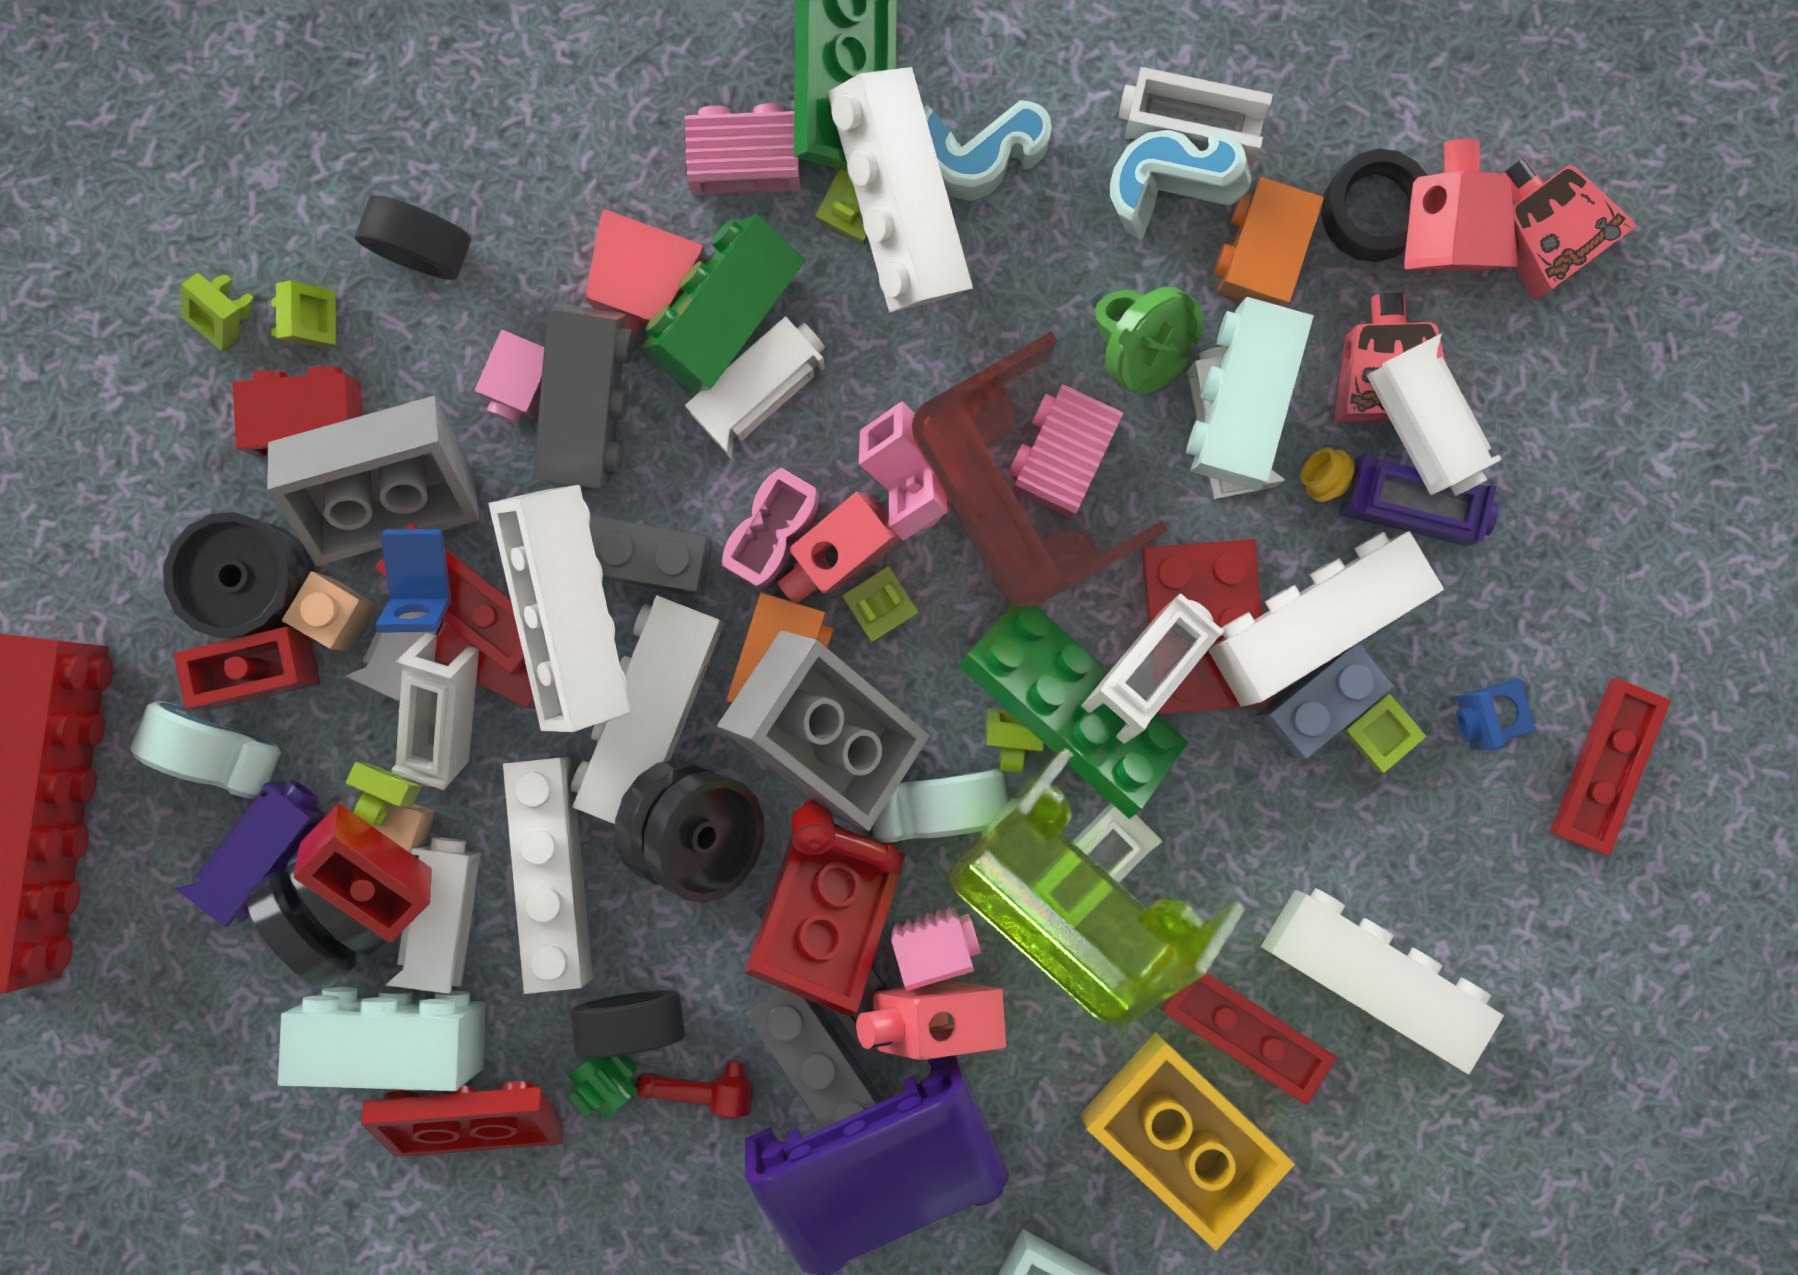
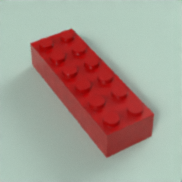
(46, 778)

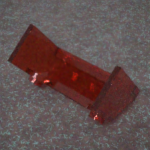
(953, 442)

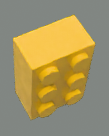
(1186, 1141)

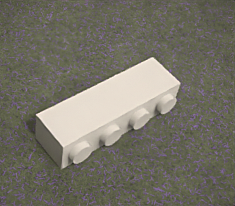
(899, 188)
(560, 608)
(1324, 618)
(660, 693)
(547, 875)
(1382, 980)

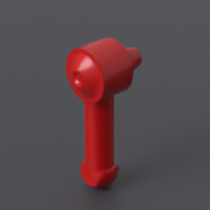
(815, 834)
(726, 1096)

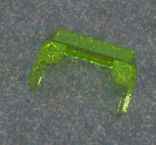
(1076, 916)

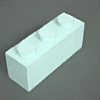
(1249, 393)

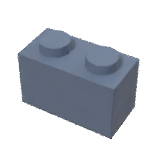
(1325, 702)

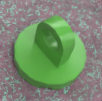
(1150, 338)

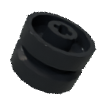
(206, 571)
(689, 830)
(306, 929)

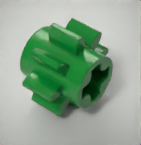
(602, 1085)

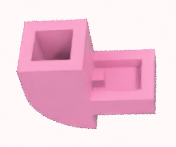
(896, 463)

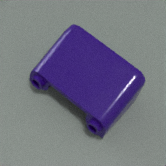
(877, 1170)

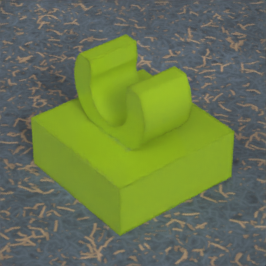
(841, 209)
(211, 311)
(305, 314)
(880, 604)
(1384, 733)
(1011, 737)
(380, 792)

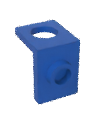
(415, 580)
(1479, 721)

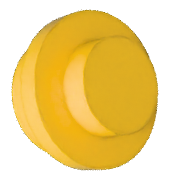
(1327, 474)

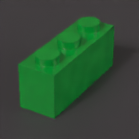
(721, 303)

